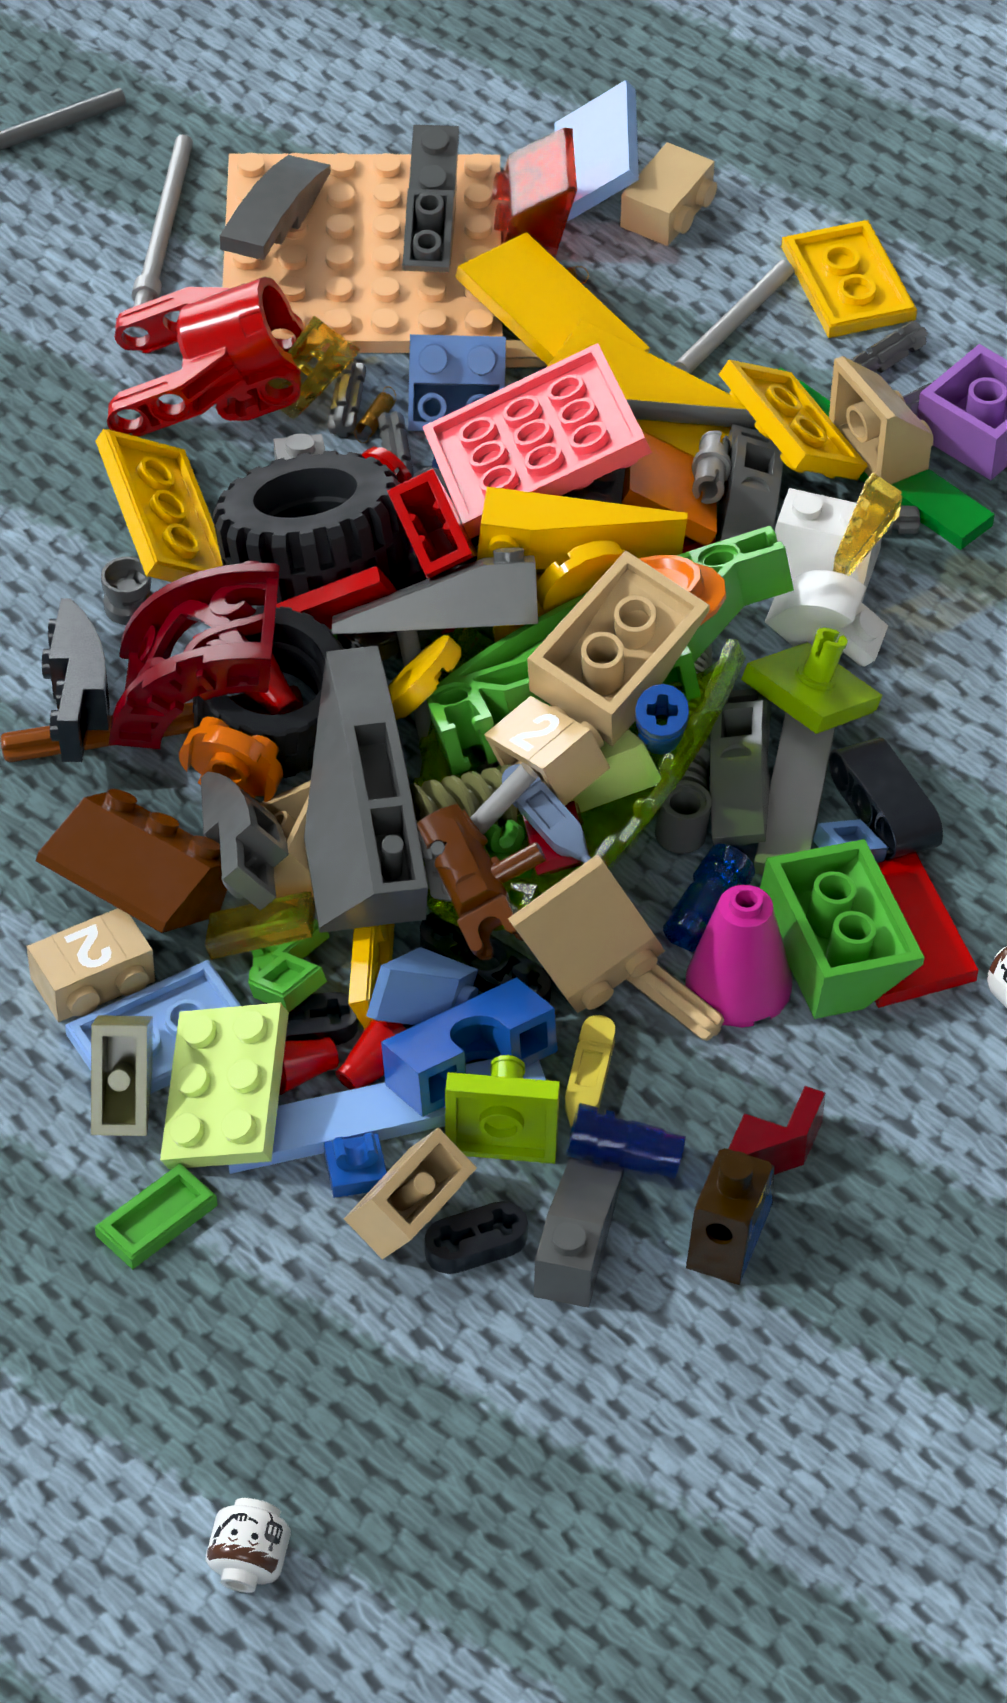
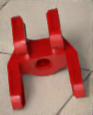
(224, 355)

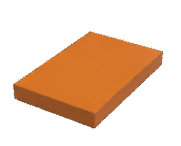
(666, 483)

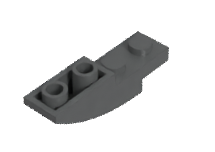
(431, 199)
(752, 486)
(740, 769)
(247, 836)

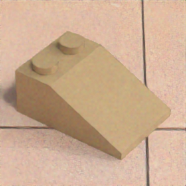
(615, 646)
(588, 935)

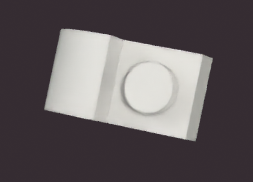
(831, 602)

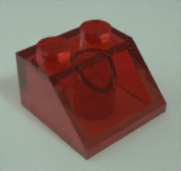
(537, 190)

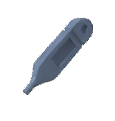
(551, 819)

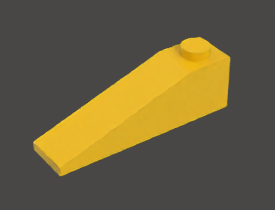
(556, 524)

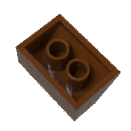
(137, 861)

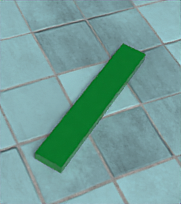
(940, 504)

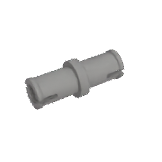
(711, 467)

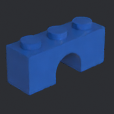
(493, 1024)

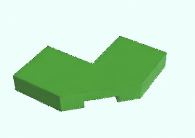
(283, 974)

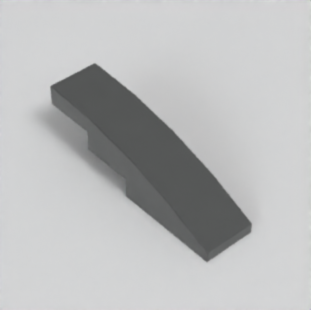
(274, 206)

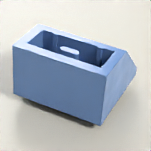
(451, 374)

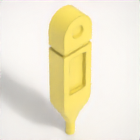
(590, 1064)

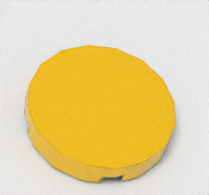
(576, 575)
(421, 675)

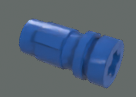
(661, 703)

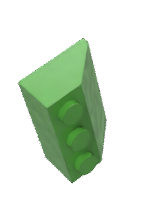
(839, 926)

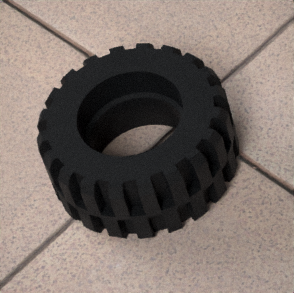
(314, 519)

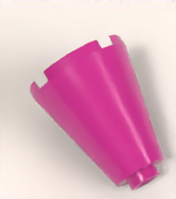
(742, 959)

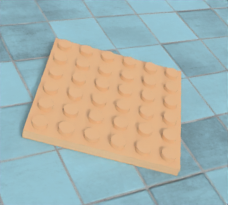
(351, 248)

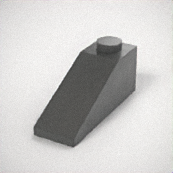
(576, 1232)

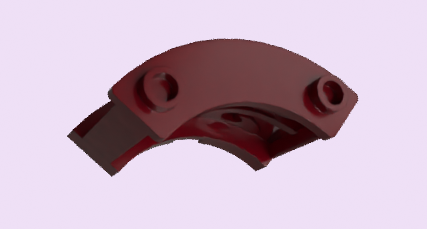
(212, 663)

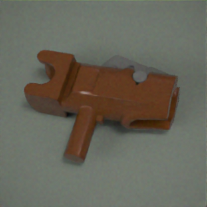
(467, 876)

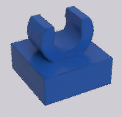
(354, 1164)

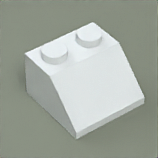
(812, 532)

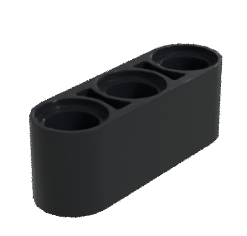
(886, 797)

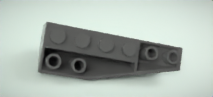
(360, 803)

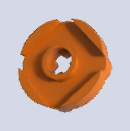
(234, 754)

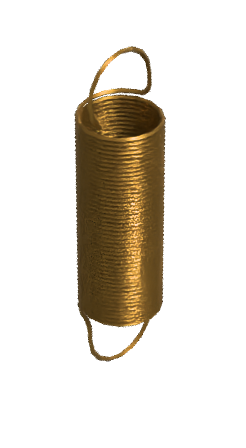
(382, 403)

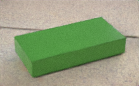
(156, 1216)

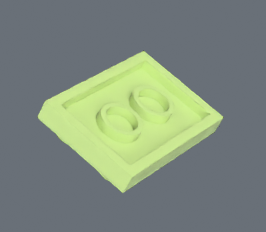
(225, 1086)

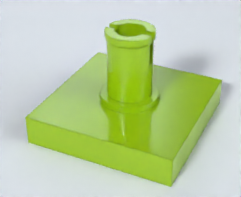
(812, 683)
(503, 1113)

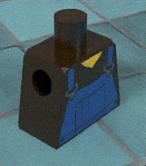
(739, 1197)

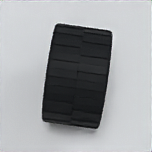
(300, 651)

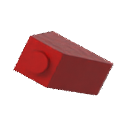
(431, 523)

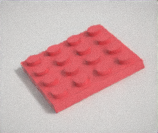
(538, 435)

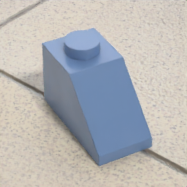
(420, 987)

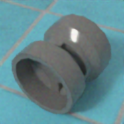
(124, 588)

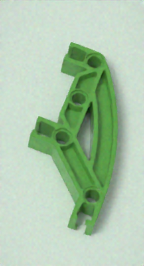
(498, 679)

